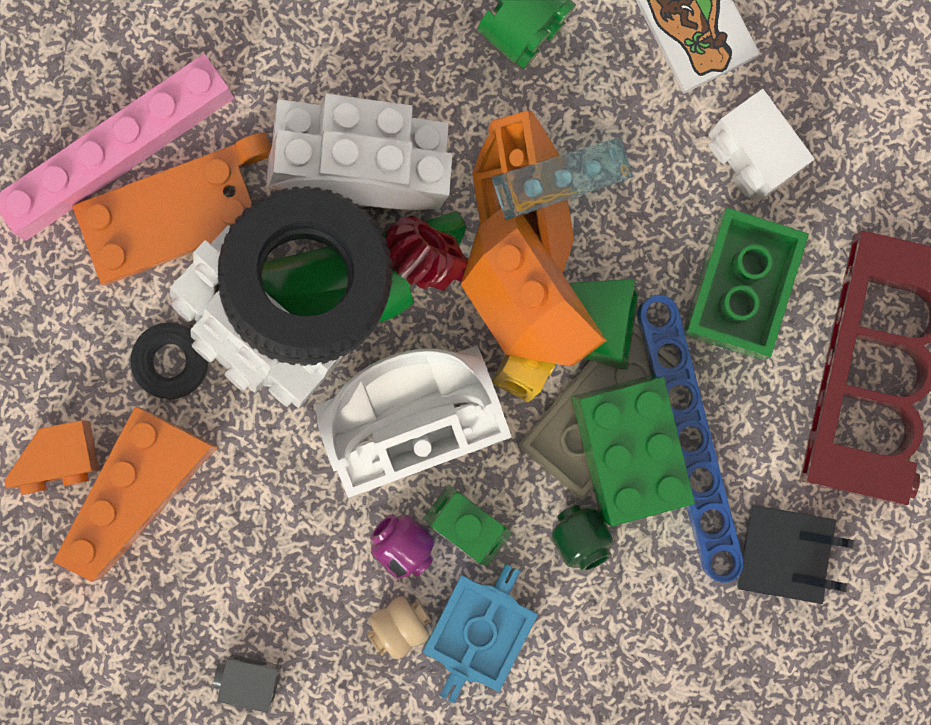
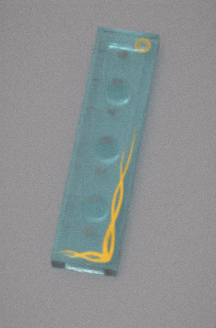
(562, 178)

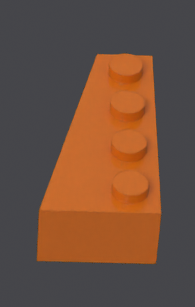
(132, 489)

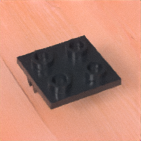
(789, 554)

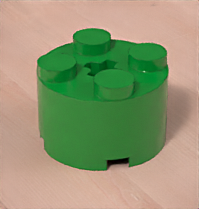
(523, 26)

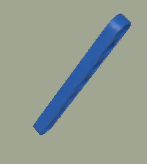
(704, 455)

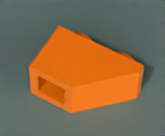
(55, 454)

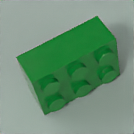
(745, 284)
(632, 450)

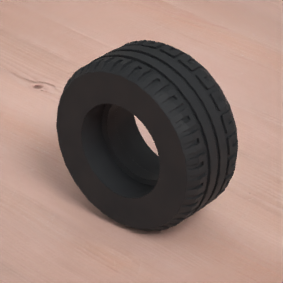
(316, 217)

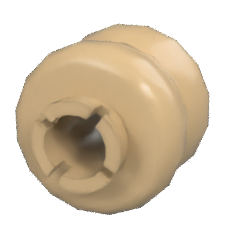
(399, 627)

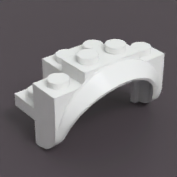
(362, 152)
(218, 340)
(411, 416)

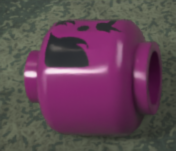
(402, 546)

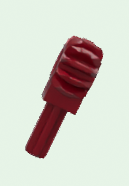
(424, 254)

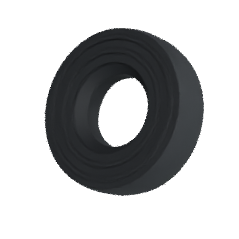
(145, 372)

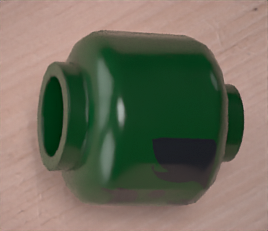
(582, 538)

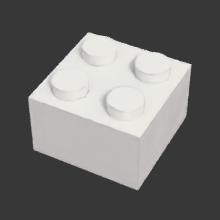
(759, 146)

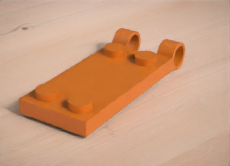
(167, 211)

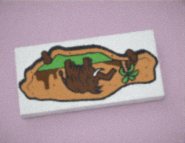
(699, 38)

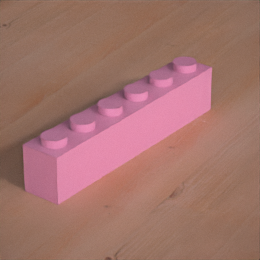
(113, 147)

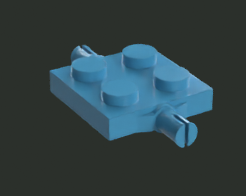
(480, 633)

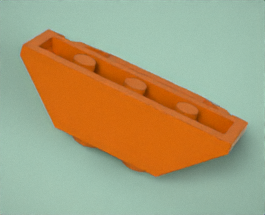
(511, 145)
(526, 295)

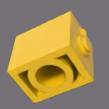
(523, 376)

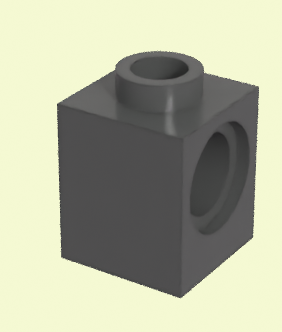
(247, 683)

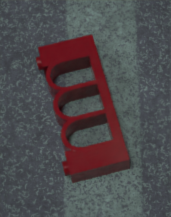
(847, 469)

